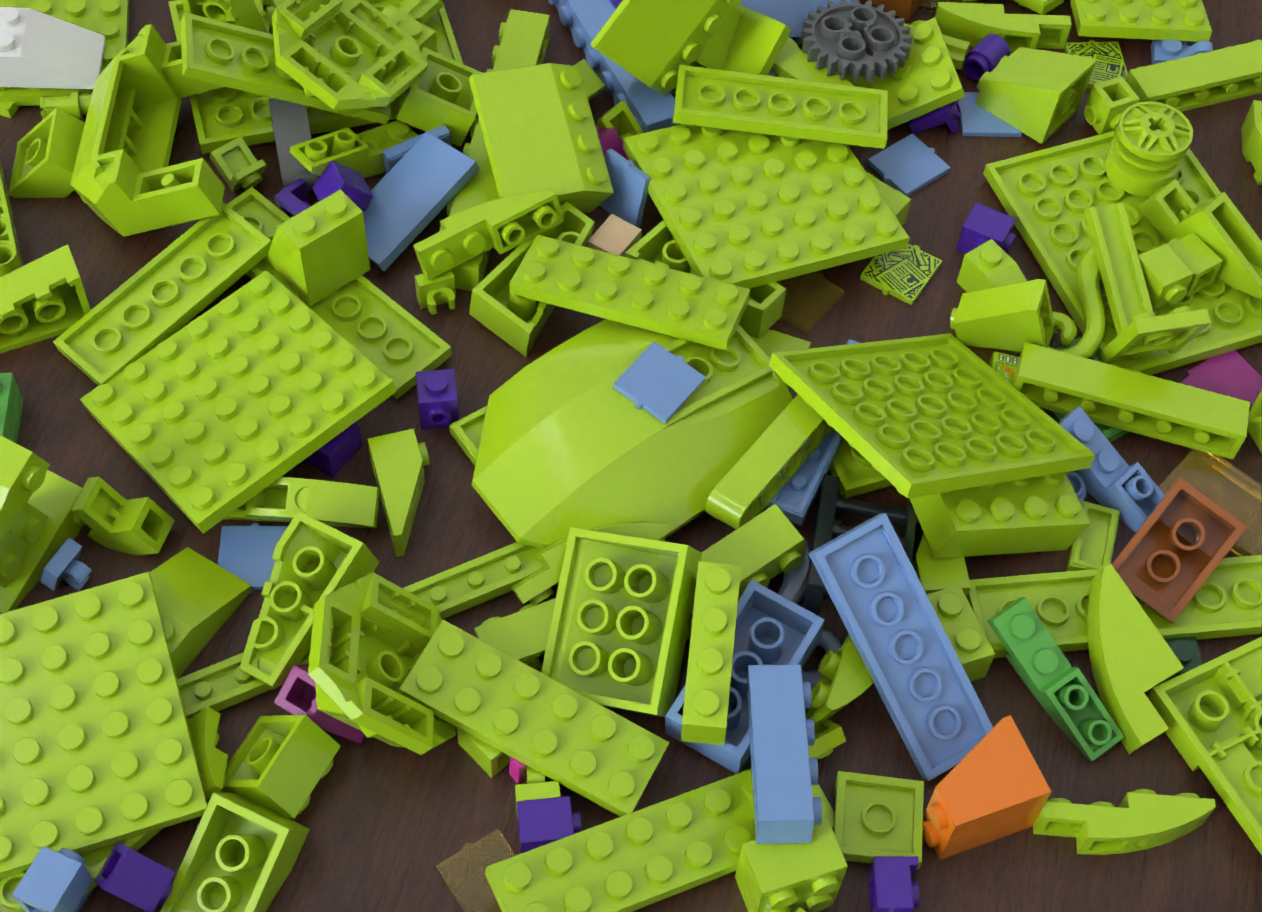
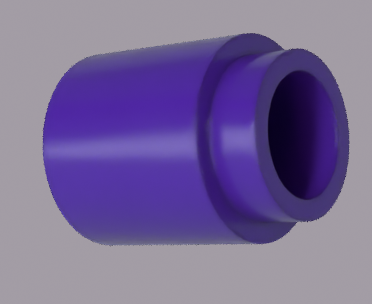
(985, 56)

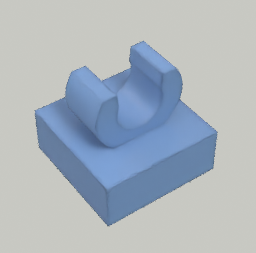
(67, 567)

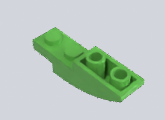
(1053, 681)

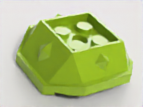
(345, 53)
(363, 652)

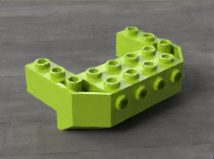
(130, 140)

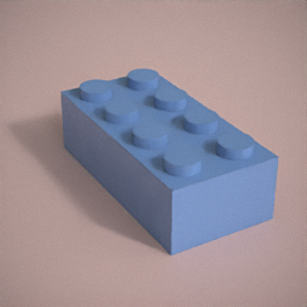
(766, 633)

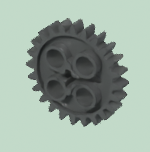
(856, 40)

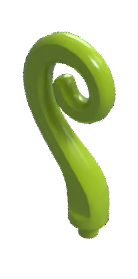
(1088, 287)

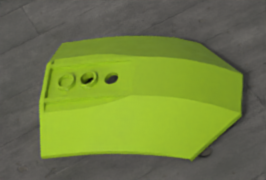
(580, 454)

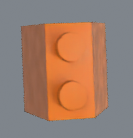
(986, 794)

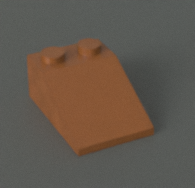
(1177, 549)

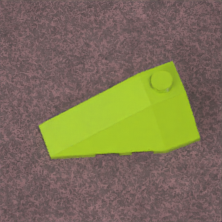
(307, 566)

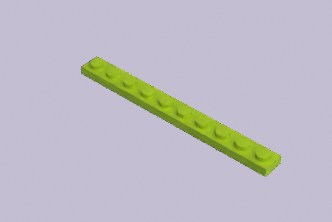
(449, 591)

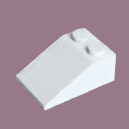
(47, 51)

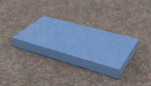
(413, 196)

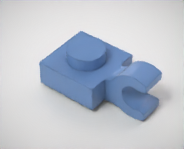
(1170, 50)

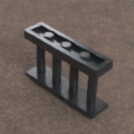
(833, 505)

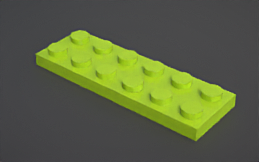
(246, 62)
(781, 106)
(631, 292)
(163, 295)
(534, 719)

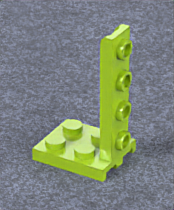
(1135, 323)

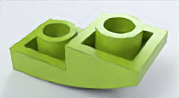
(210, 760)

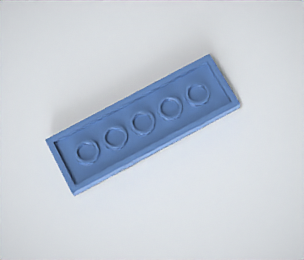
(902, 645)

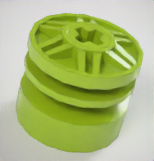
(1148, 147)

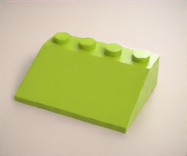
(659, 36)
(542, 133)
(622, 619)

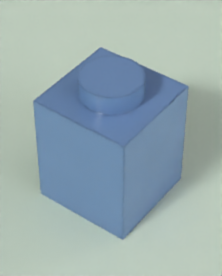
(53, 882)

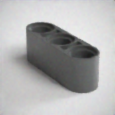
(291, 128)

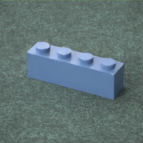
(780, 755)

